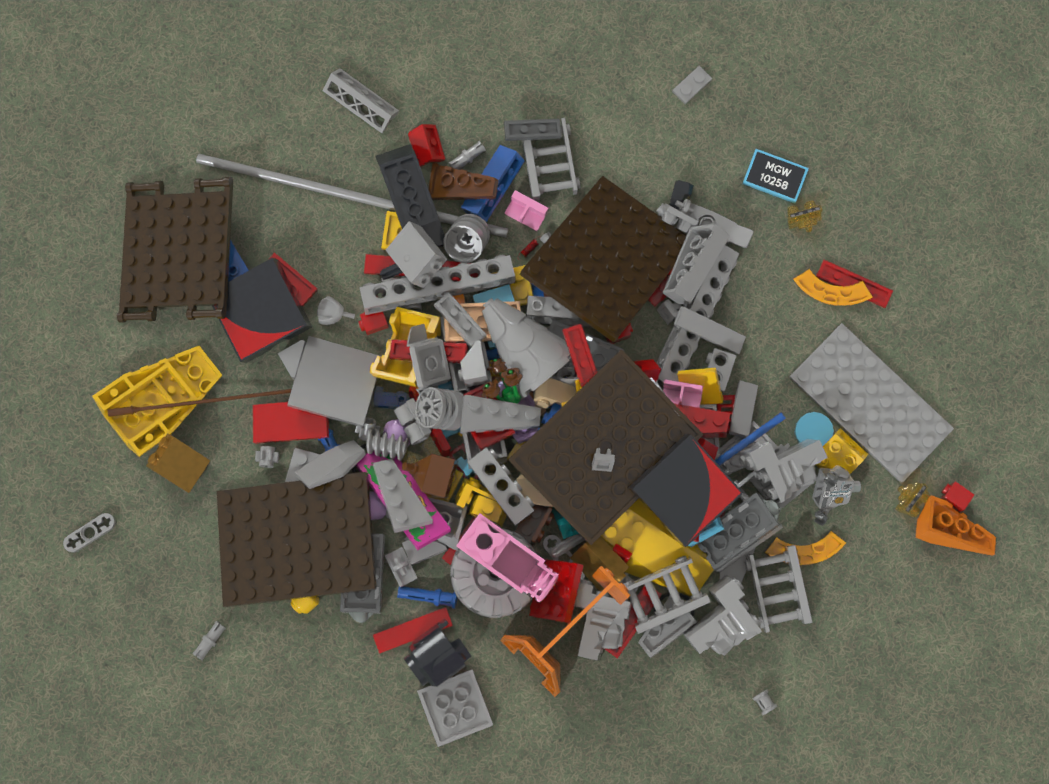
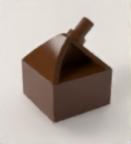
(433, 474)

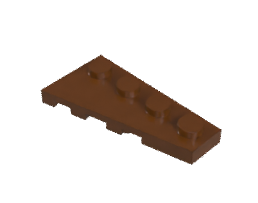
(457, 184)

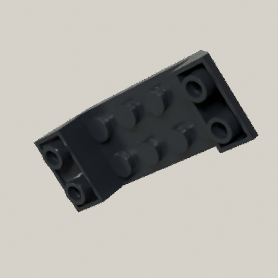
(410, 191)

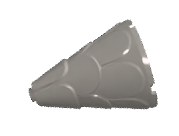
(524, 345)

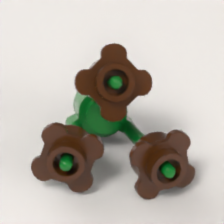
(510, 378)

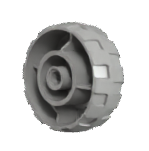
(483, 593)

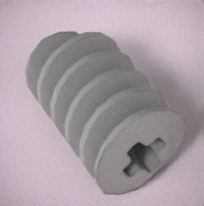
(386, 445)

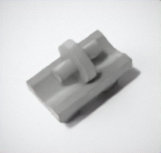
(686, 220)
(401, 567)

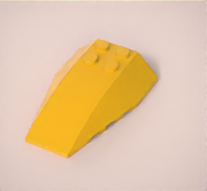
(171, 380)
(655, 548)

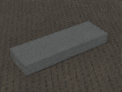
(532, 129)

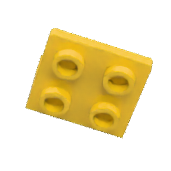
(842, 452)
(465, 492)

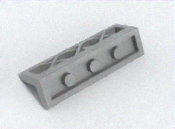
(349, 85)

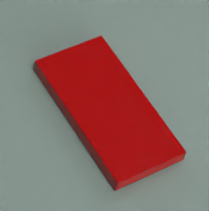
(282, 423)

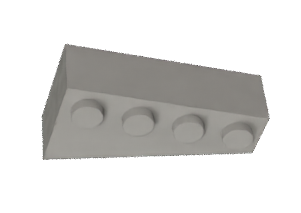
(694, 262)
(455, 518)

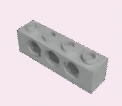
(525, 505)

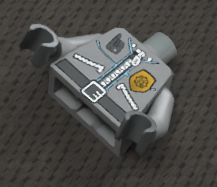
(832, 490)

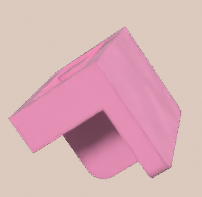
(526, 210)
(683, 393)

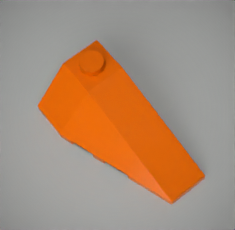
(949, 528)

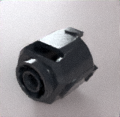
(434, 657)

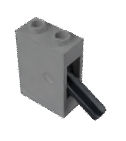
(414, 256)

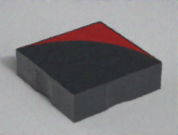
(262, 311)
(686, 490)

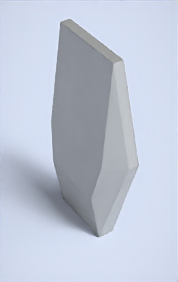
(331, 464)

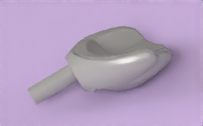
(331, 311)

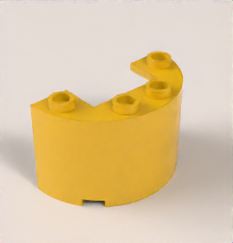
(401, 322)

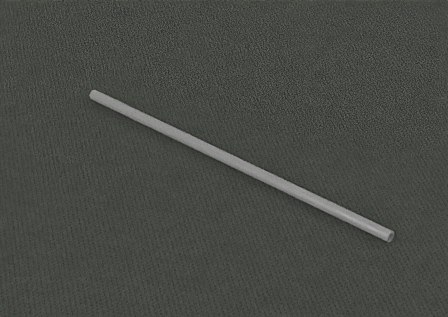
(322, 188)

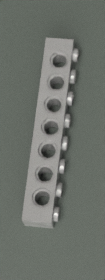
(431, 292)
(678, 336)

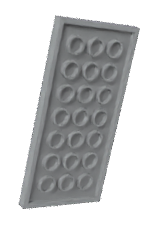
(871, 403)

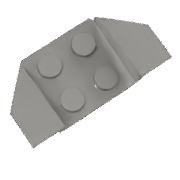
(427, 359)

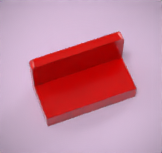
(426, 144)

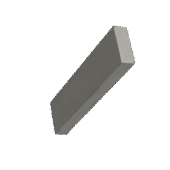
(709, 330)

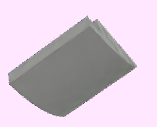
(333, 381)

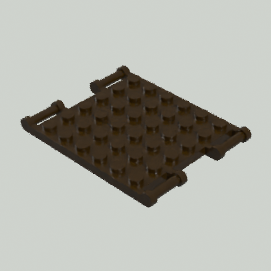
(176, 250)

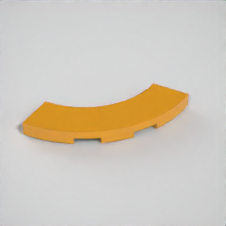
(830, 293)
(810, 553)

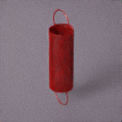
(532, 245)

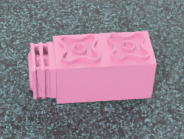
(507, 558)

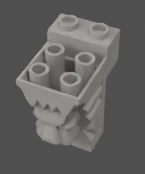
(783, 471)
(603, 621)
(726, 623)

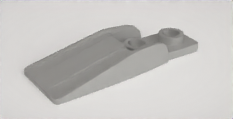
(738, 235)

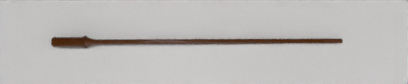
(131, 410)

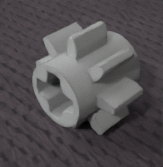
(369, 423)
(267, 456)

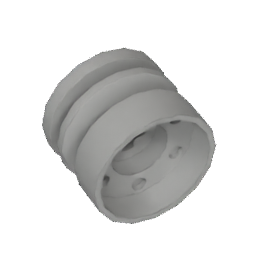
(467, 238)
(439, 408)

